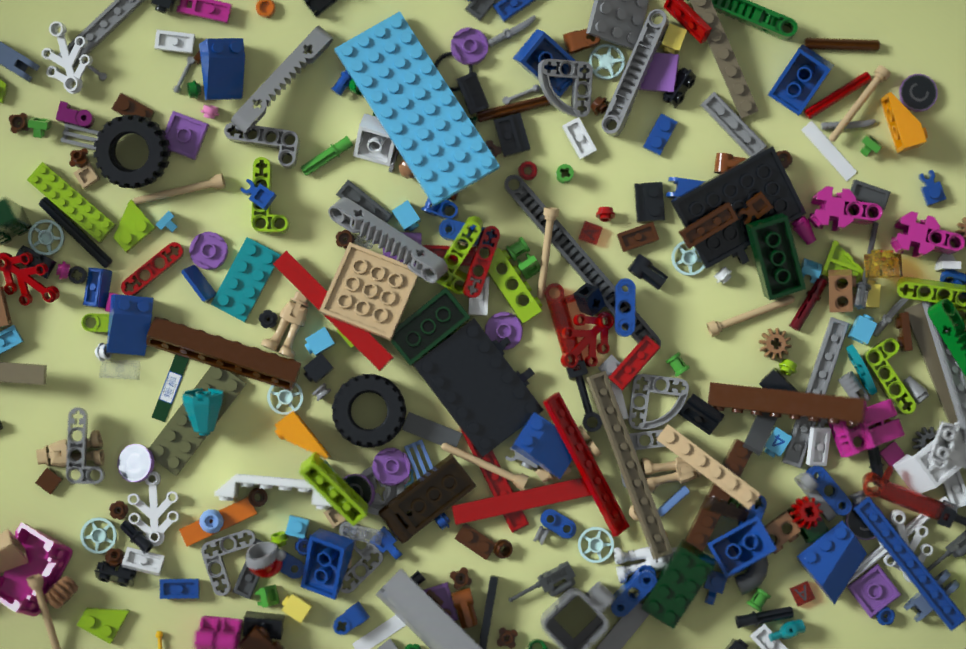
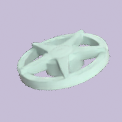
(607, 61)
(46, 237)
(688, 258)
(285, 397)
(98, 535)
(595, 544)

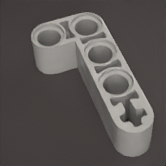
(261, 140)
(81, 445)

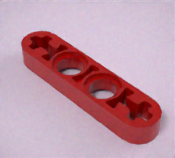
(483, 262)
(150, 266)

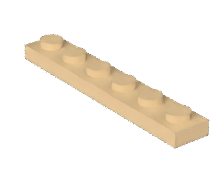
(708, 467)

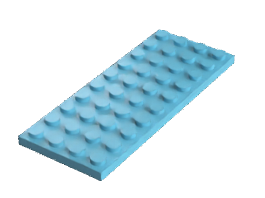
(417, 108)

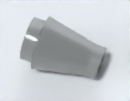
(915, 389)

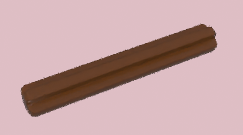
(842, 44)
(513, 108)

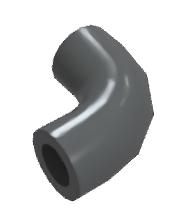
(753, 577)

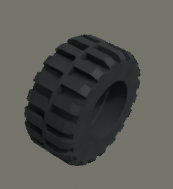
(107, 158)
(368, 384)

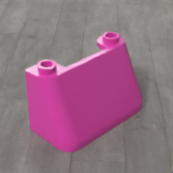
(45, 557)

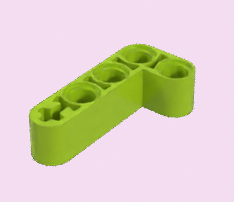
(262, 214)
(460, 251)
(933, 295)
(892, 379)

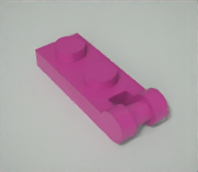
(206, 9)

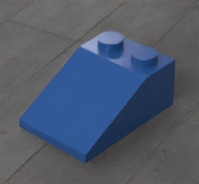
(541, 47)
(223, 68)
(800, 79)
(129, 324)
(543, 446)
(742, 547)
(326, 562)

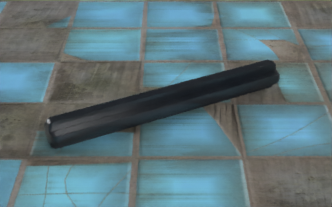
(73, 230)

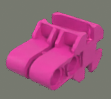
(837, 210)
(919, 236)
(870, 437)
(218, 633)

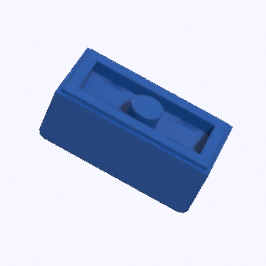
(199, 283)
(97, 287)

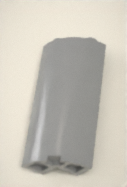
(423, 614)

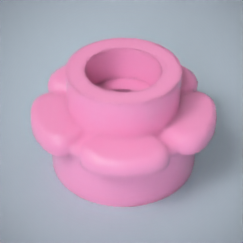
(210, 111)

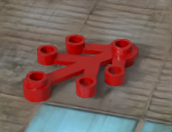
(24, 278)
(589, 338)

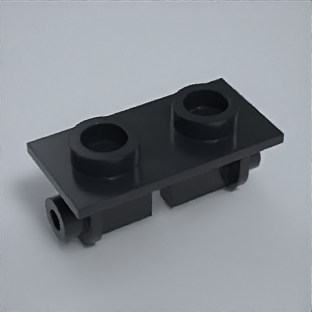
(684, 81)
(107, 573)

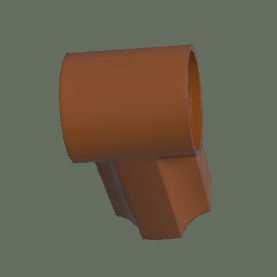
(725, 161)
(464, 604)

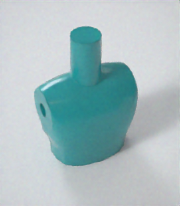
(788, 630)

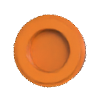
(265, 8)

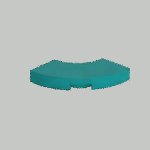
(861, 369)

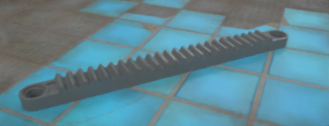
(575, 255)

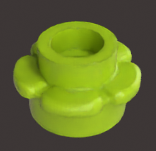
(787, 367)
(279, 538)

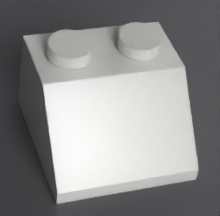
(373, 142)

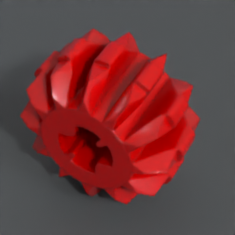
(800, 514)

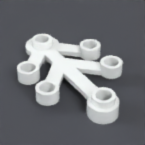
(67, 59)
(154, 511)
(913, 543)

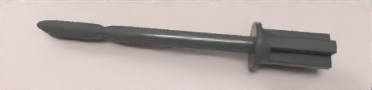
(863, 287)

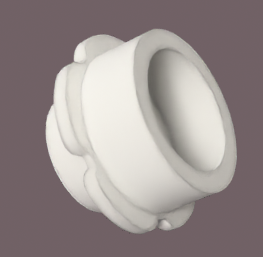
(723, 275)
(100, 352)

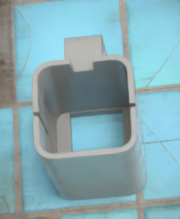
(598, 599)

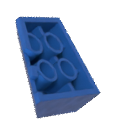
(833, 560)

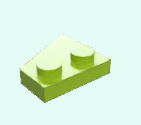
(132, 227)
(840, 260)
(103, 622)

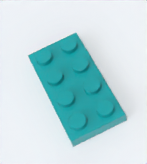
(245, 279)

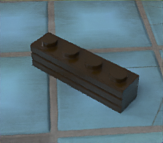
(728, 510)

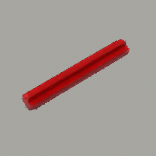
(837, 95)

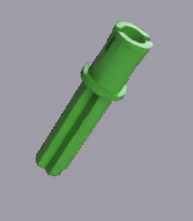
(326, 156)

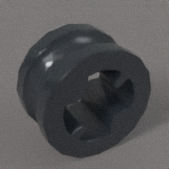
(73, 279)

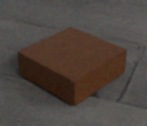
(49, 481)

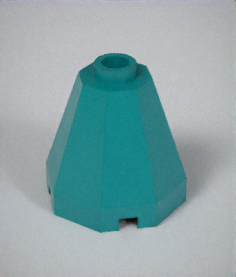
(203, 408)

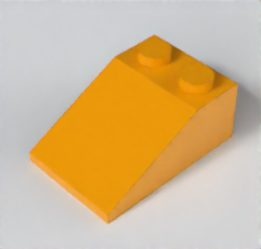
(903, 125)
(295, 430)

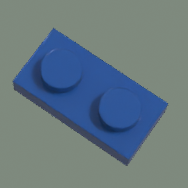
(660, 134)
(179, 588)

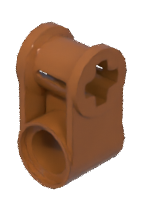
(577, 41)

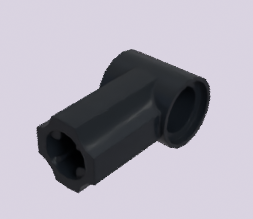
(37, 259)
(643, 269)

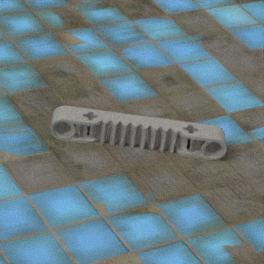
(317, 43)
(634, 72)
(428, 267)

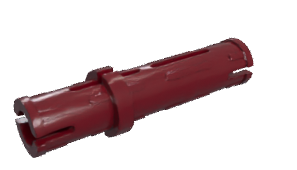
(808, 304)

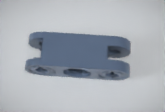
(16, 62)
(922, 605)

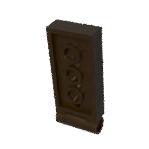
(426, 498)

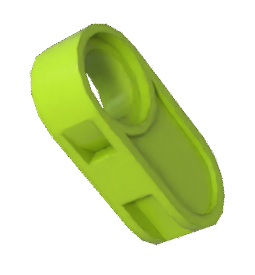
(102, 322)

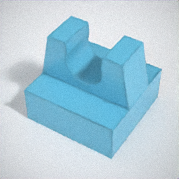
(166, 221)
(811, 268)

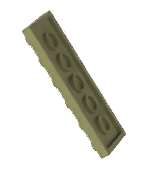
(178, 439)

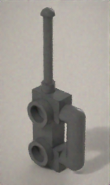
(956, 548)
(551, 577)

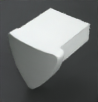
(947, 262)

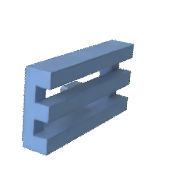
(414, 445)
(672, 501)

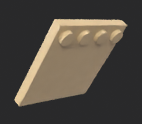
(369, 291)

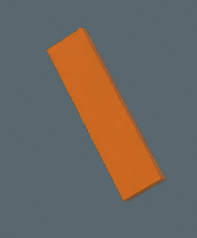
(231, 514)

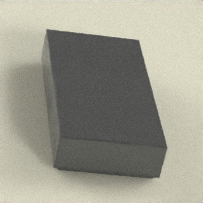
(479, 8)
(869, 193)

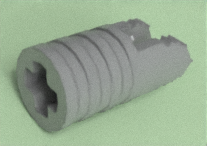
(852, 385)

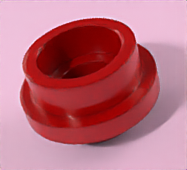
(523, 166)
(605, 214)

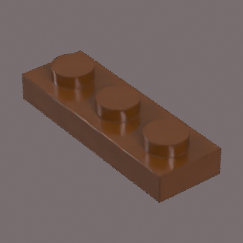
(708, 225)

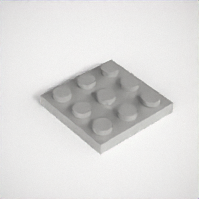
(617, 21)

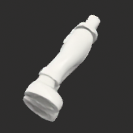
(633, 555)

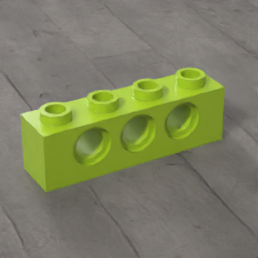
(523, 313)
(333, 489)

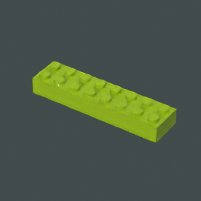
(71, 202)

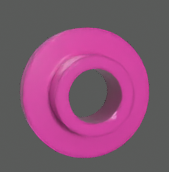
(63, 270)

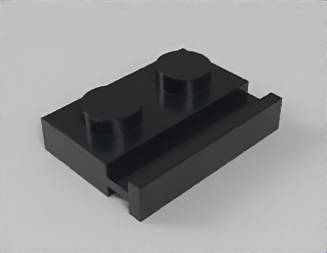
(511, 135)
(649, 202)
(701, 414)

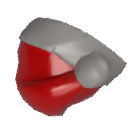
(265, 559)

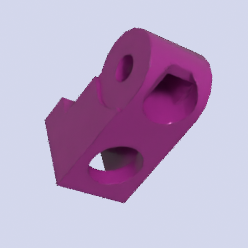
(78, 118)

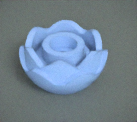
(217, 518)

